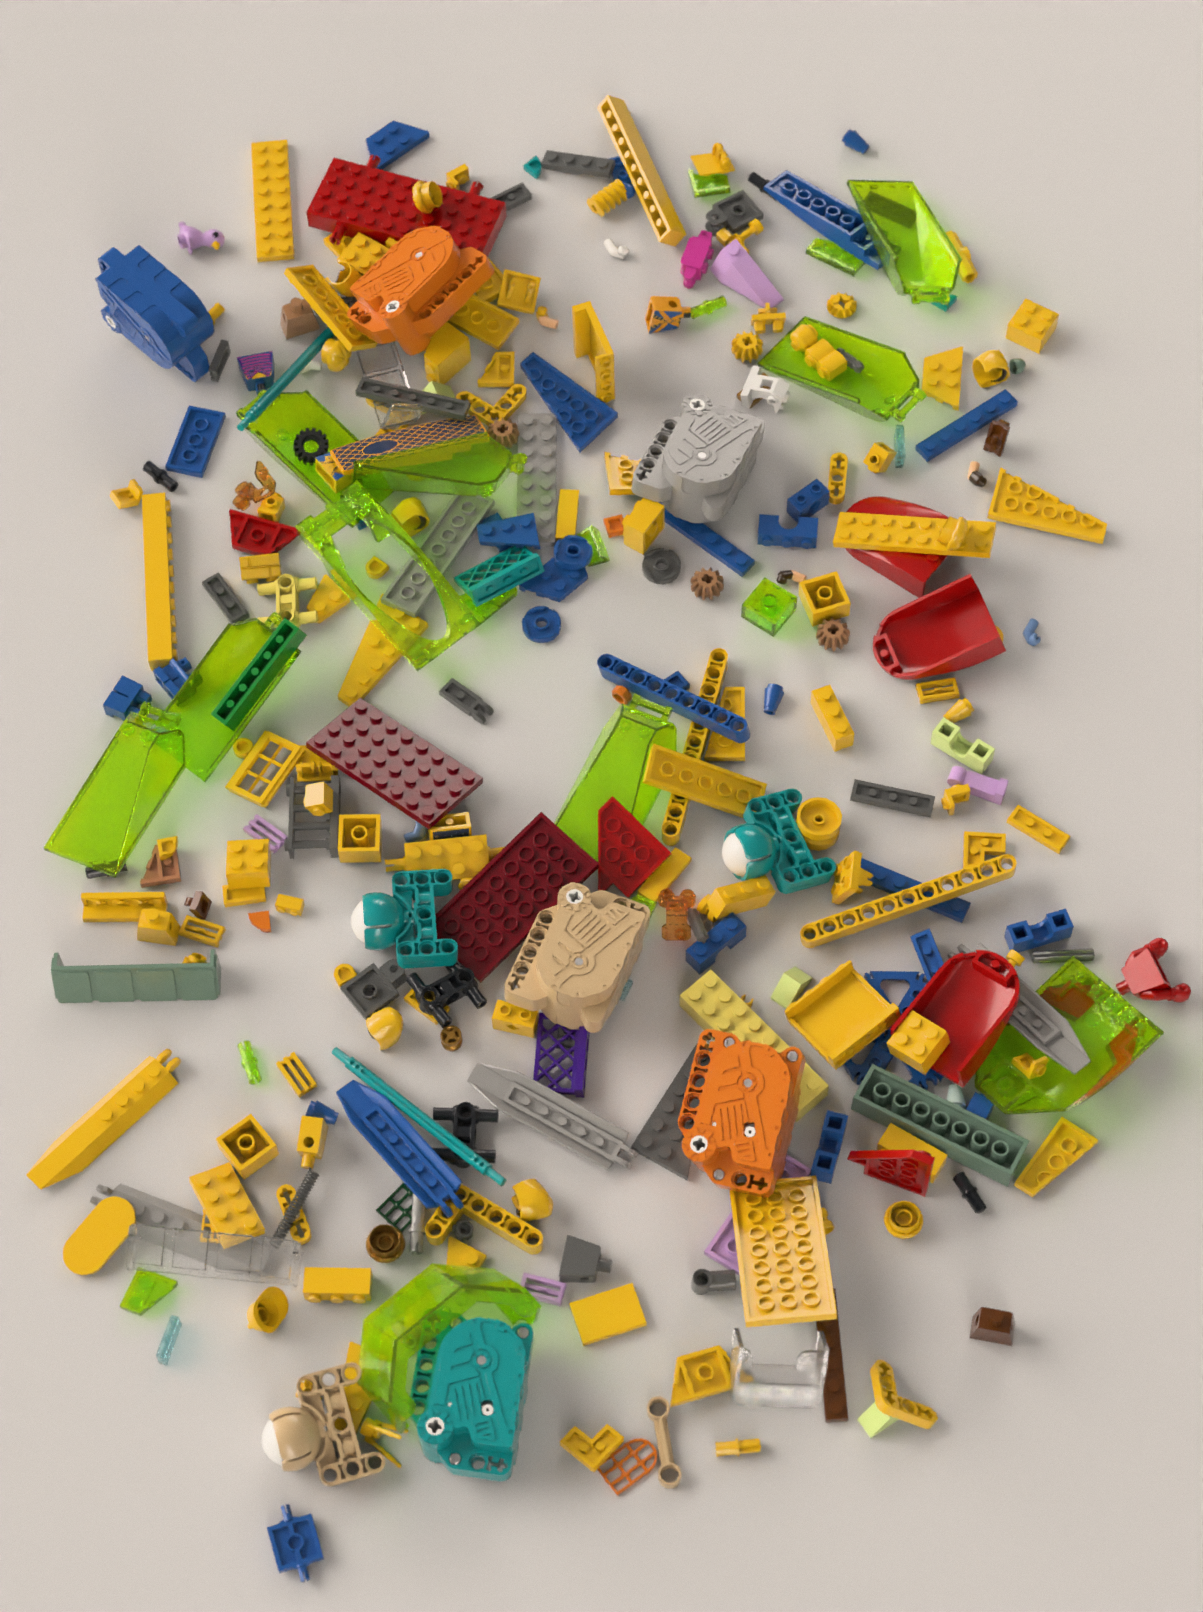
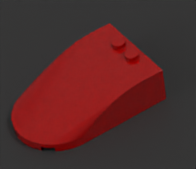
(902, 568)
(938, 633)
(972, 1002)

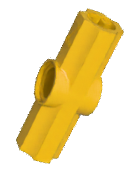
(966, 270)

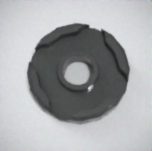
(664, 575)

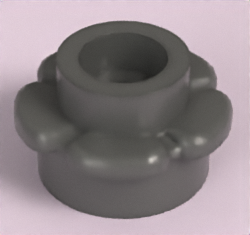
(468, 1230)

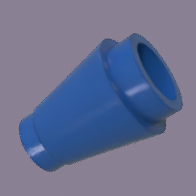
(855, 142)
(772, 698)
(319, 1110)

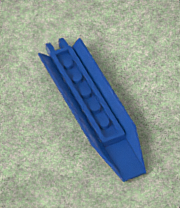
(401, 1146)

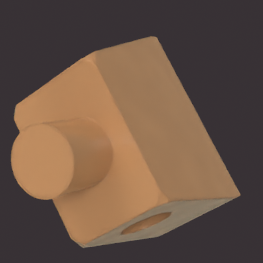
(298, 318)

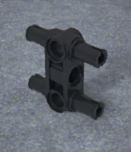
(446, 991)
(465, 1130)

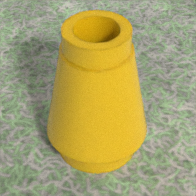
(959, 711)

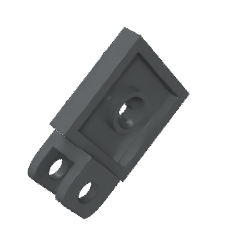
(725, 214)
(383, 981)

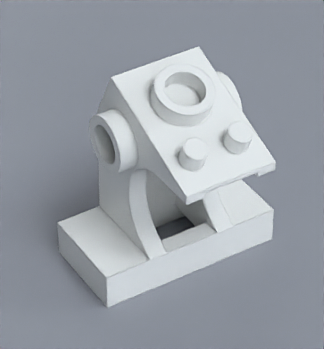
(775, 395)

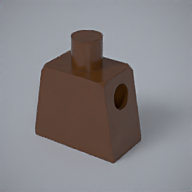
(993, 1326)

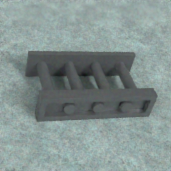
(331, 825)

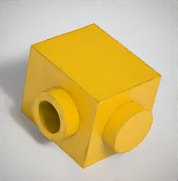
(879, 457)
(318, 798)

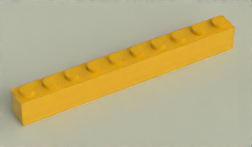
(641, 171)
(158, 580)

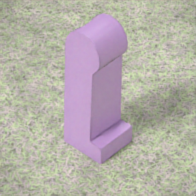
(980, 785)

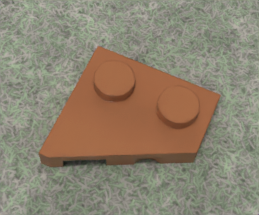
(161, 872)

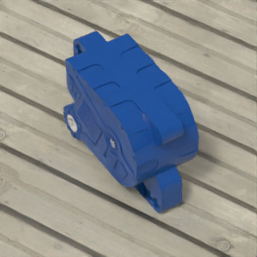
(155, 310)

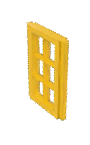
(279, 778)

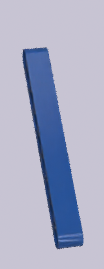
(682, 699)

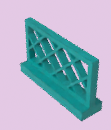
(497, 582)

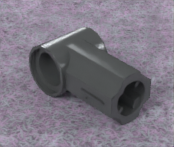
(716, 1281)

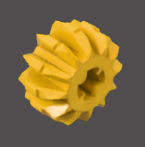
(747, 346)

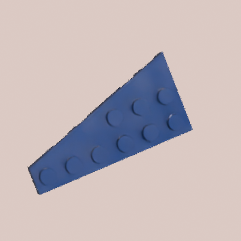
(575, 408)

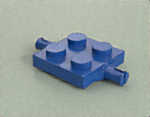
(295, 1543)

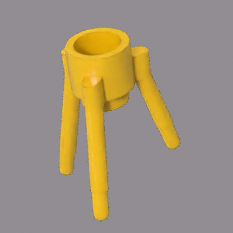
(373, 1430)

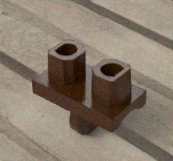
(997, 437)

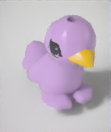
(193, 238)

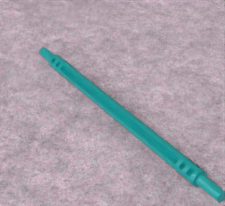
(287, 377)
(419, 1116)

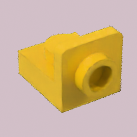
(457, 177)

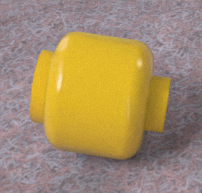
(803, 337)

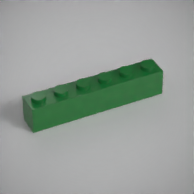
(259, 674)

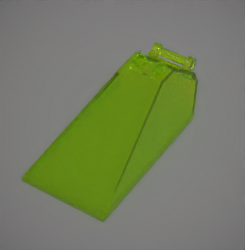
(907, 239)
(873, 393)
(276, 434)
(451, 467)
(204, 735)
(617, 770)
(122, 792)

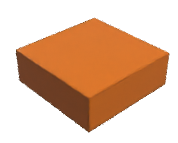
(614, 525)

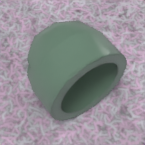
(1017, 365)

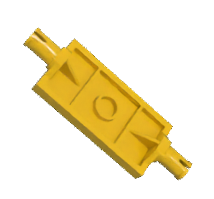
(459, 855)

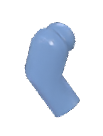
(1029, 632)

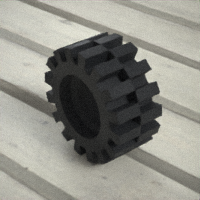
(305, 436)

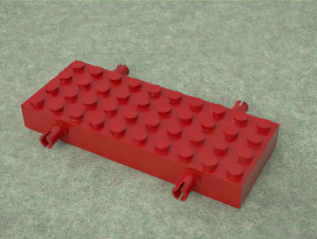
(382, 206)

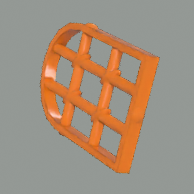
(619, 1464)

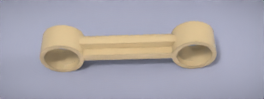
(663, 1442)

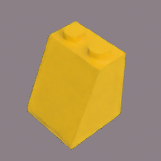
(446, 354)

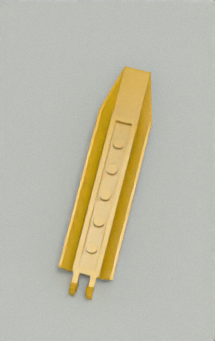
(106, 1121)

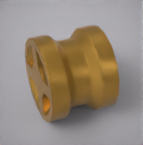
(451, 1033)

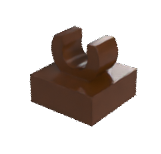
(199, 904)

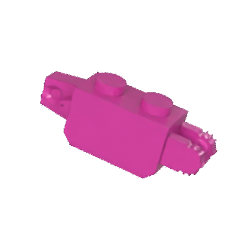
(695, 258)

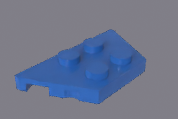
(394, 141)
(556, 581)

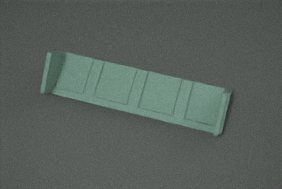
(136, 981)

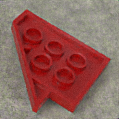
(625, 849)
(900, 1168)

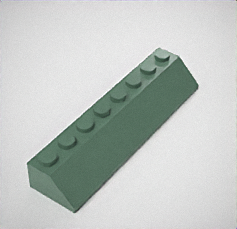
(940, 1124)

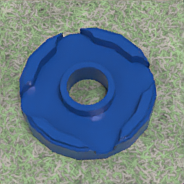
(571, 561)
(541, 634)

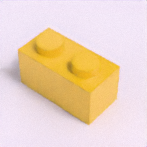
(289, 904)

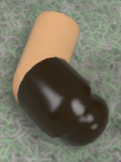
(974, 476)
(791, 575)

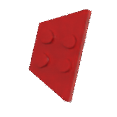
(258, 535)

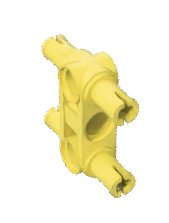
(288, 598)

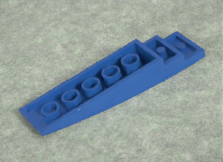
(826, 215)

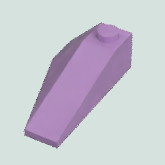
(740, 272)

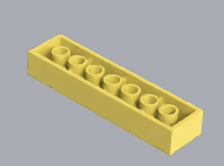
(721, 1009)

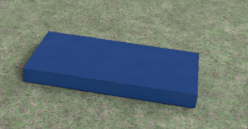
(195, 441)

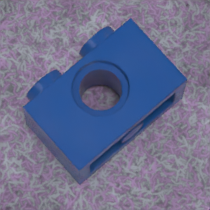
(808, 500)

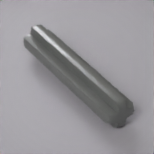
(697, 925)
(1053, 956)

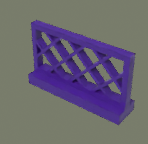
(579, 1060)

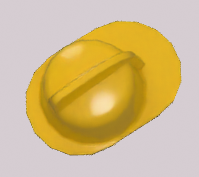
(268, 1310)

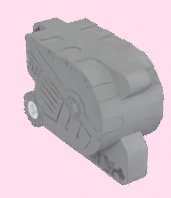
(699, 460)

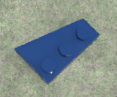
(513, 531)

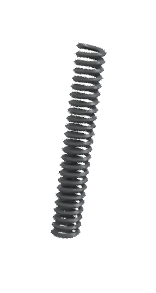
(296, 1209)

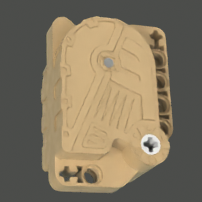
(581, 957)

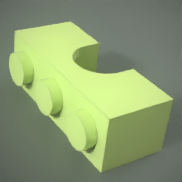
(949, 740)

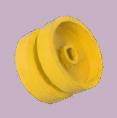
(819, 823)

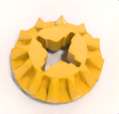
(835, 308)

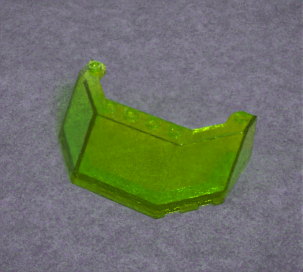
(420, 1314)

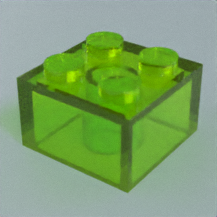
(769, 607)

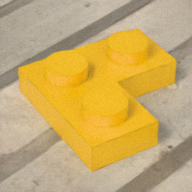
(979, 844)
(592, 1451)

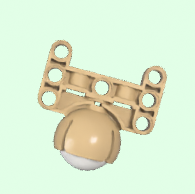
(298, 1434)

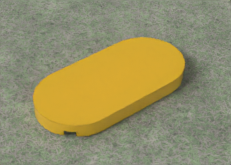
(99, 1236)

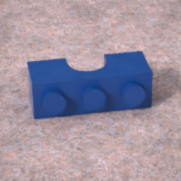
(772, 534)
(1053, 928)
(725, 933)
(829, 1146)

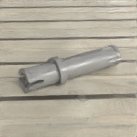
(417, 1226)

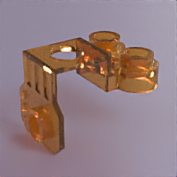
(247, 491)
(676, 914)

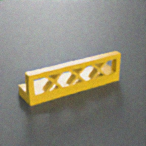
(120, 905)

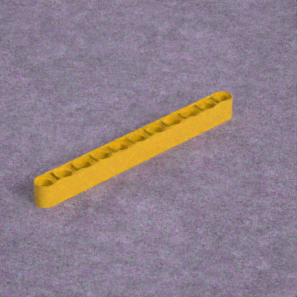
(696, 737)
(915, 893)

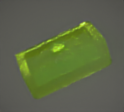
(594, 538)

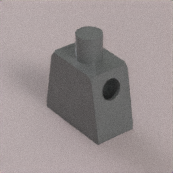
(582, 1261)

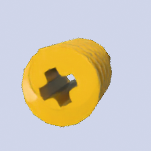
(607, 198)

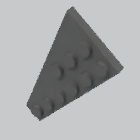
(661, 1136)

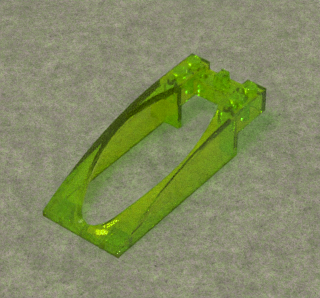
(356, 503)

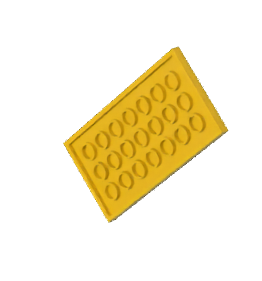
(783, 1254)

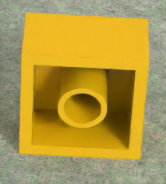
(1032, 326)
(643, 524)
(824, 598)
(360, 838)
(248, 863)
(918, 1042)
(247, 1146)

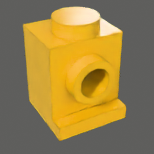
(272, 508)

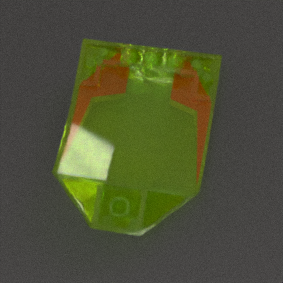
(1104, 1023)

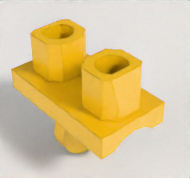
(768, 316)

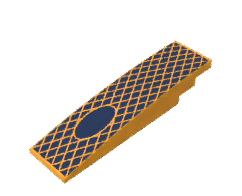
(405, 439)

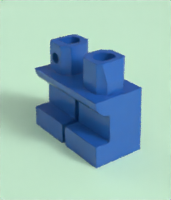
(172, 676)
(125, 698)

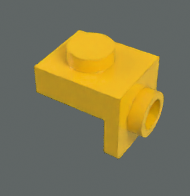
(127, 496)
(953, 795)
(1029, 1066)

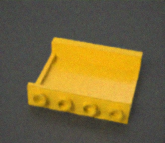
(591, 341)
(841, 1015)

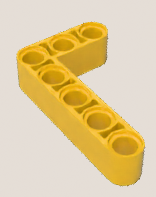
(484, 1218)

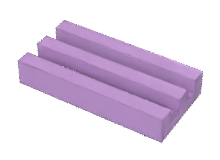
(253, 824)
(543, 1298)

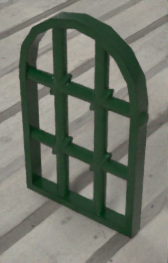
(397, 1206)

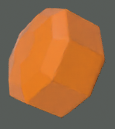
(621, 694)

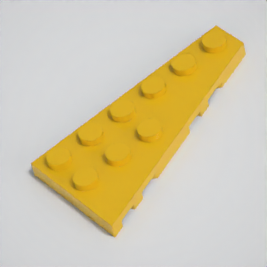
(620, 474)
(1037, 509)
(375, 656)

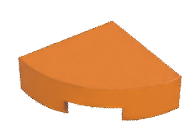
(261, 920)

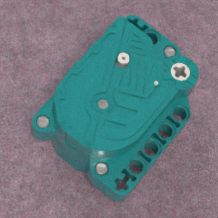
(473, 1396)

